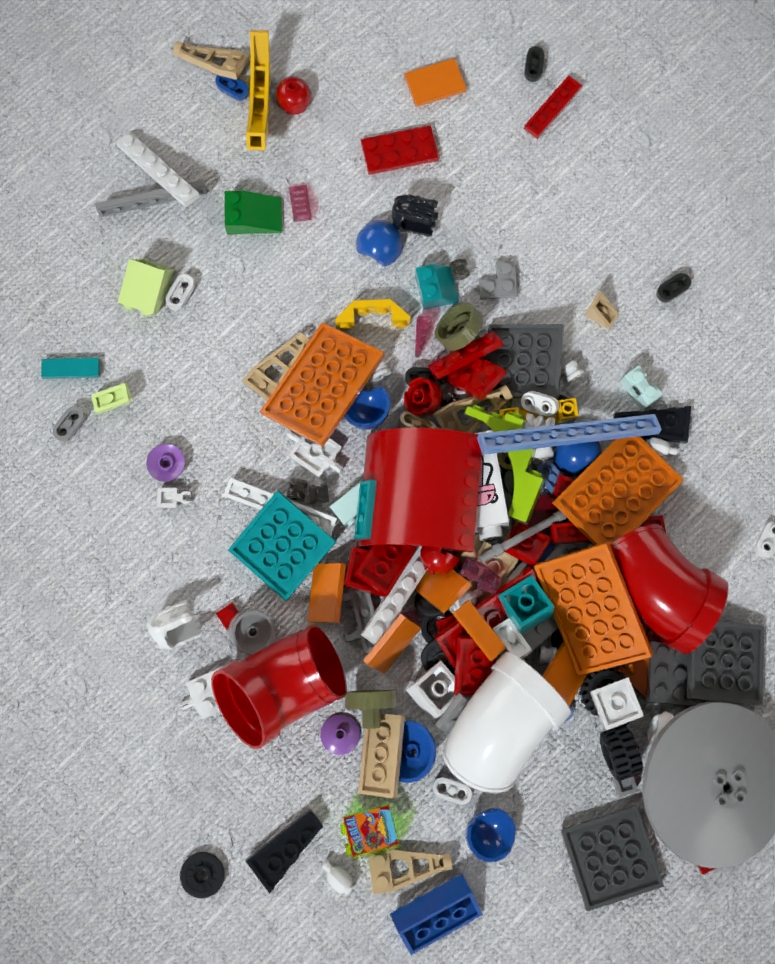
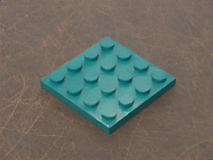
(282, 545)

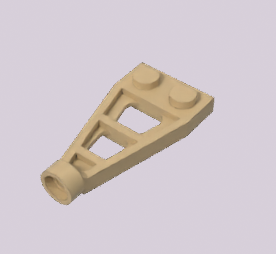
(231, 67)
(259, 381)
(448, 416)
(381, 871)

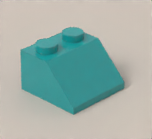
(435, 286)
(526, 604)

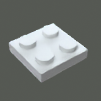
(616, 703)

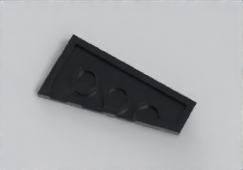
(673, 422)
(279, 853)

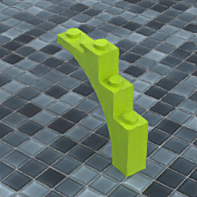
(526, 484)

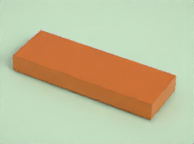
(479, 630)

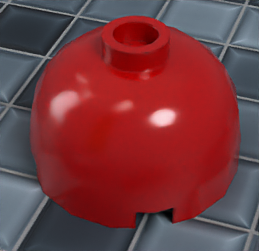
(293, 95)
(422, 397)
(438, 560)

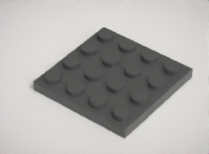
(530, 357)
(728, 665)
(611, 858)

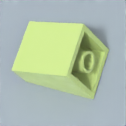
(145, 286)

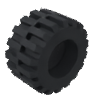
(591, 682)
(621, 752)

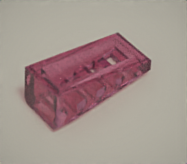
(302, 215)
(422, 328)

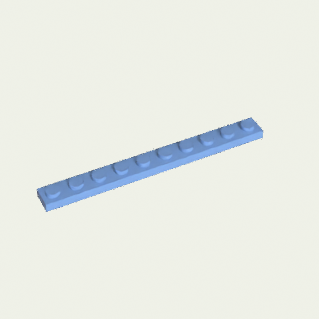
(568, 434)

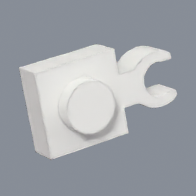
(170, 498)

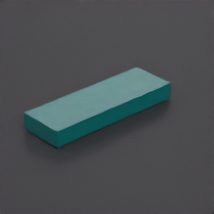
(70, 368)
(365, 510)

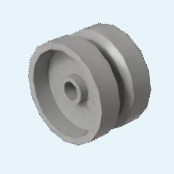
(241, 625)

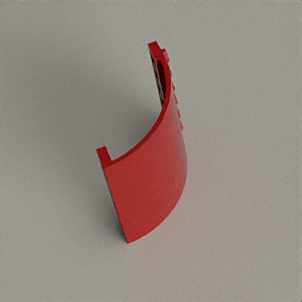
(423, 487)

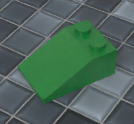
(252, 213)

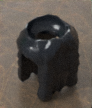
(414, 214)

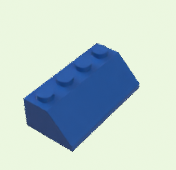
(436, 914)

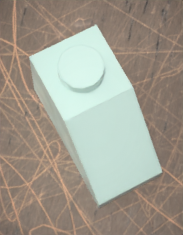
(346, 507)

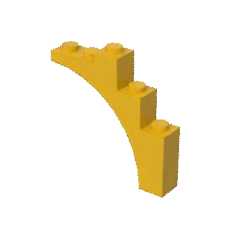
(260, 82)

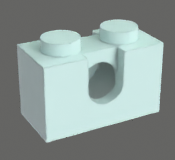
(649, 393)

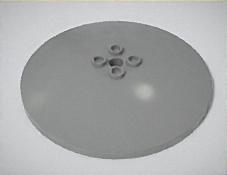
(687, 778)

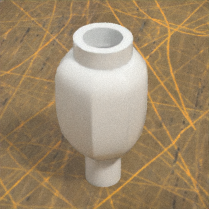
(661, 446)
(468, 595)
(338, 878)

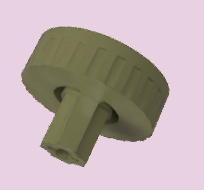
(459, 326)
(371, 702)

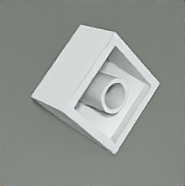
(434, 690)

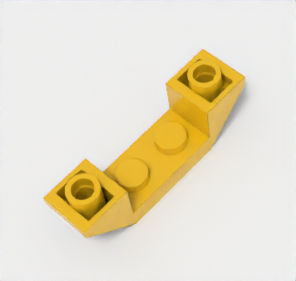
(399, 317)
(567, 411)

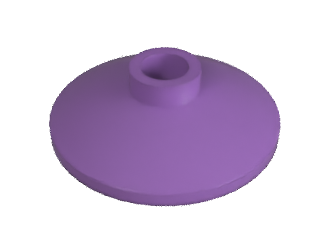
(157, 458)
(351, 734)

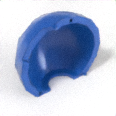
(380, 241)
(369, 409)
(575, 458)
(490, 835)

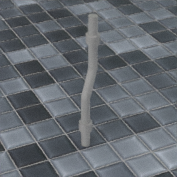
(498, 549)

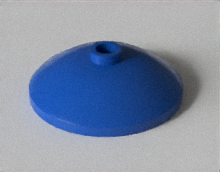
(416, 767)

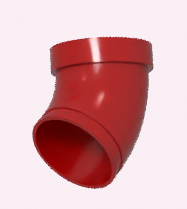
(668, 589)
(279, 685)

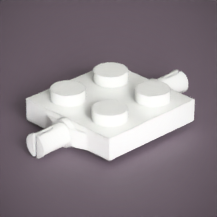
(313, 456)
(201, 696)

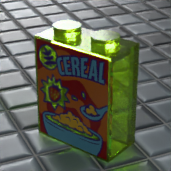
(370, 832)

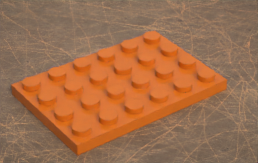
(322, 384)
(618, 490)
(593, 609)

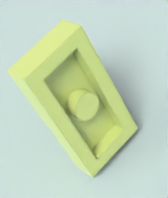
(111, 398)

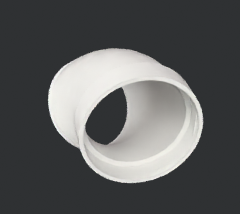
(503, 726)

